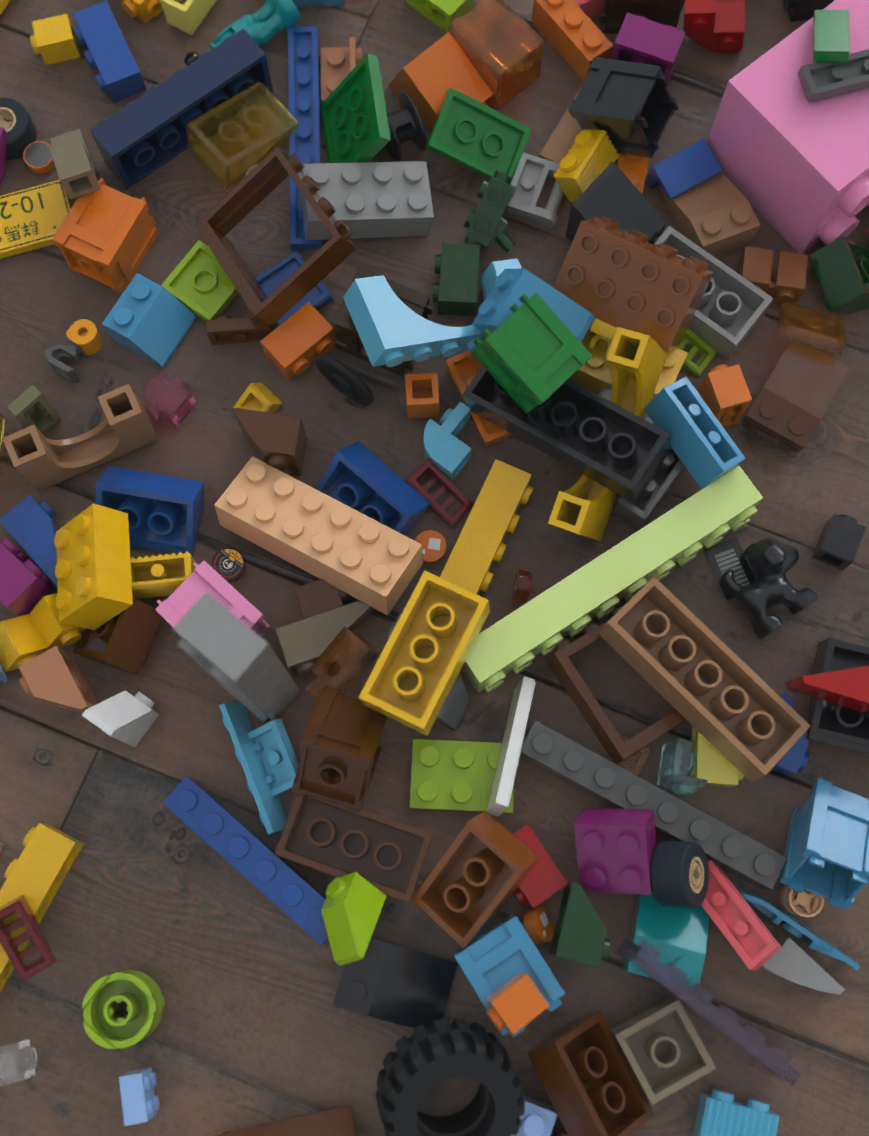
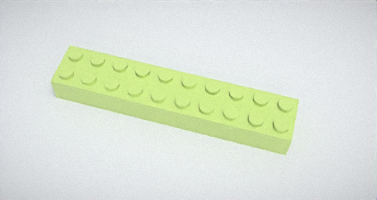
(609, 578)

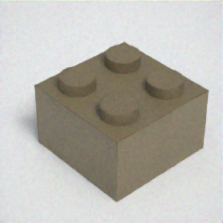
(663, 1049)

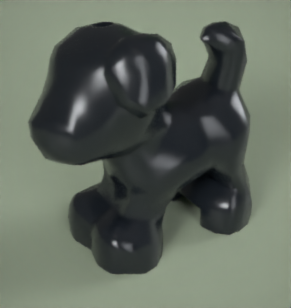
(770, 563)

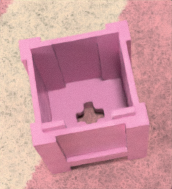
(208, 580)

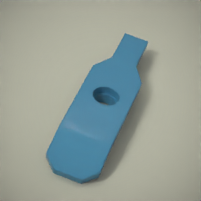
(794, 926)

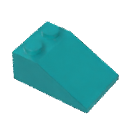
(674, 932)

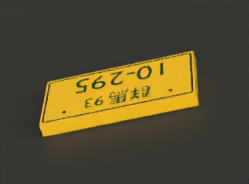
(31, 217)

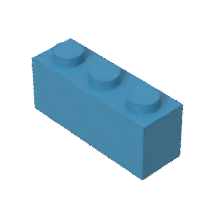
(694, 432)

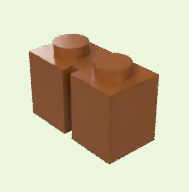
(780, 280)

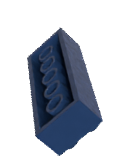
(155, 125)

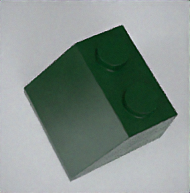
(843, 274)
(579, 930)

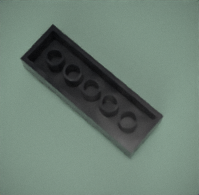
(579, 431)

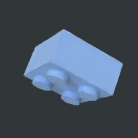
(138, 1096)

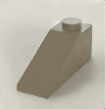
(308, 638)

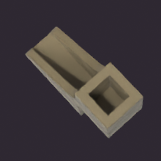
(74, 164)

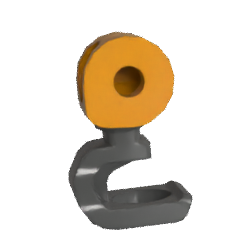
(83, 339)

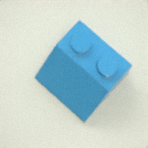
(149, 321)

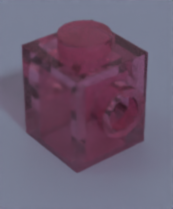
(168, 398)

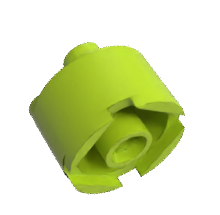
(102, 1010)

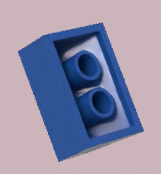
(372, 488)
(160, 508)

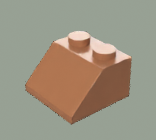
(57, 681)

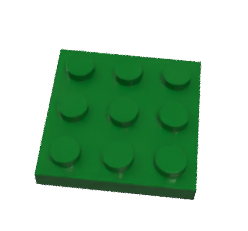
(356, 115)

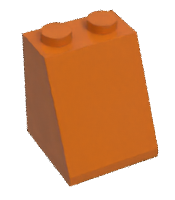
(436, 71)

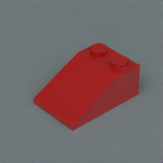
(840, 687)

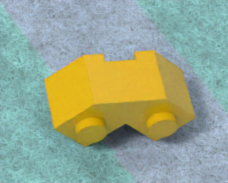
(34, 633)

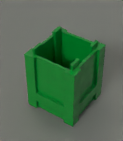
(531, 352)

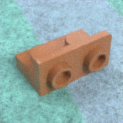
(336, 65)

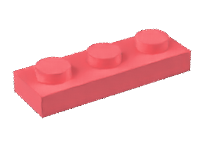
(738, 920)

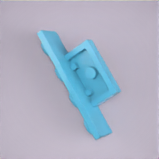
(266, 761)

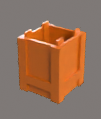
(107, 236)

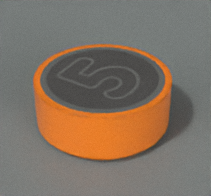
(38, 157)

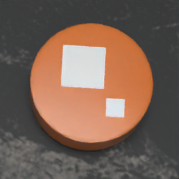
(432, 546)
(538, 925)

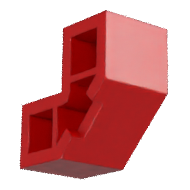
(715, 24)

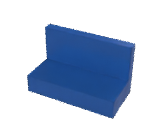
(684, 170)

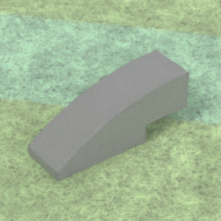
(799, 968)

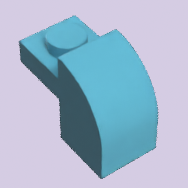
(442, 442)

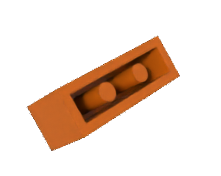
(571, 33)

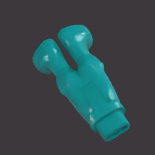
(263, 24)

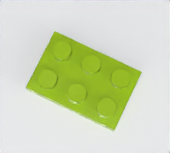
(453, 775)

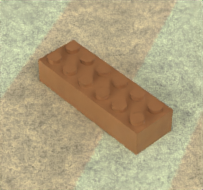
(704, 680)

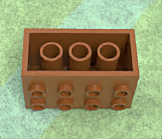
(633, 281)

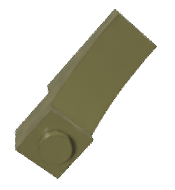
(34, 409)

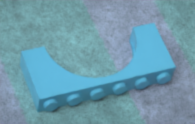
(398, 334)

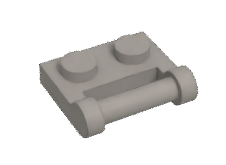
(529, 184)

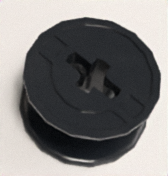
(405, 125)

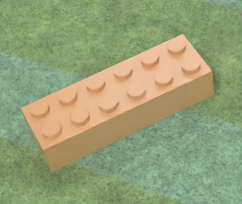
(319, 535)

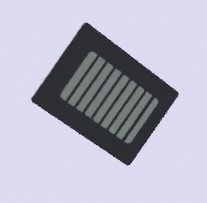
(729, 556)

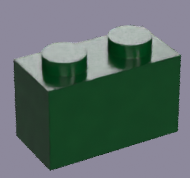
(458, 279)

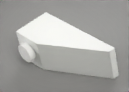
(123, 716)

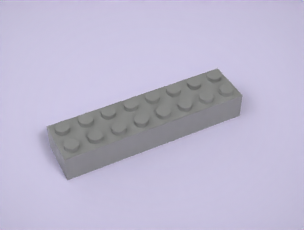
(237, 658)

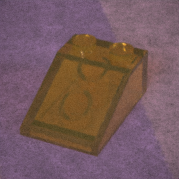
(239, 133)

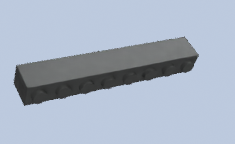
(672, 816)

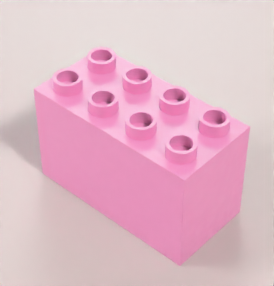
(796, 157)

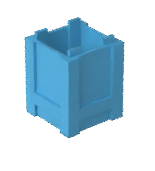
(828, 845)
(500, 956)

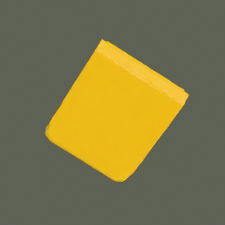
(258, 398)

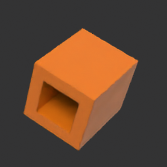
(422, 395)
(515, 1004)

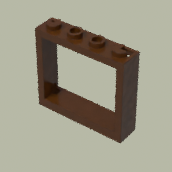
(240, 203)
(589, 705)

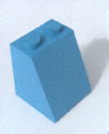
(512, 285)

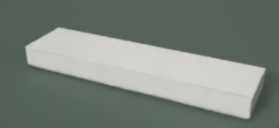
(511, 747)

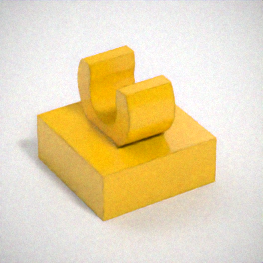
(603, 331)

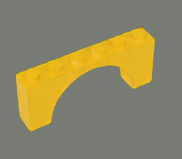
(635, 370)

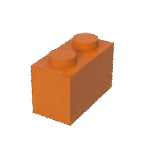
(299, 341)
(726, 393)

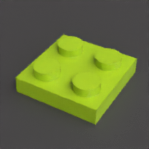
(201, 283)

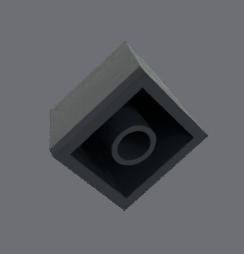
(619, 200)

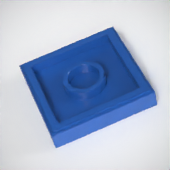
(280, 272)

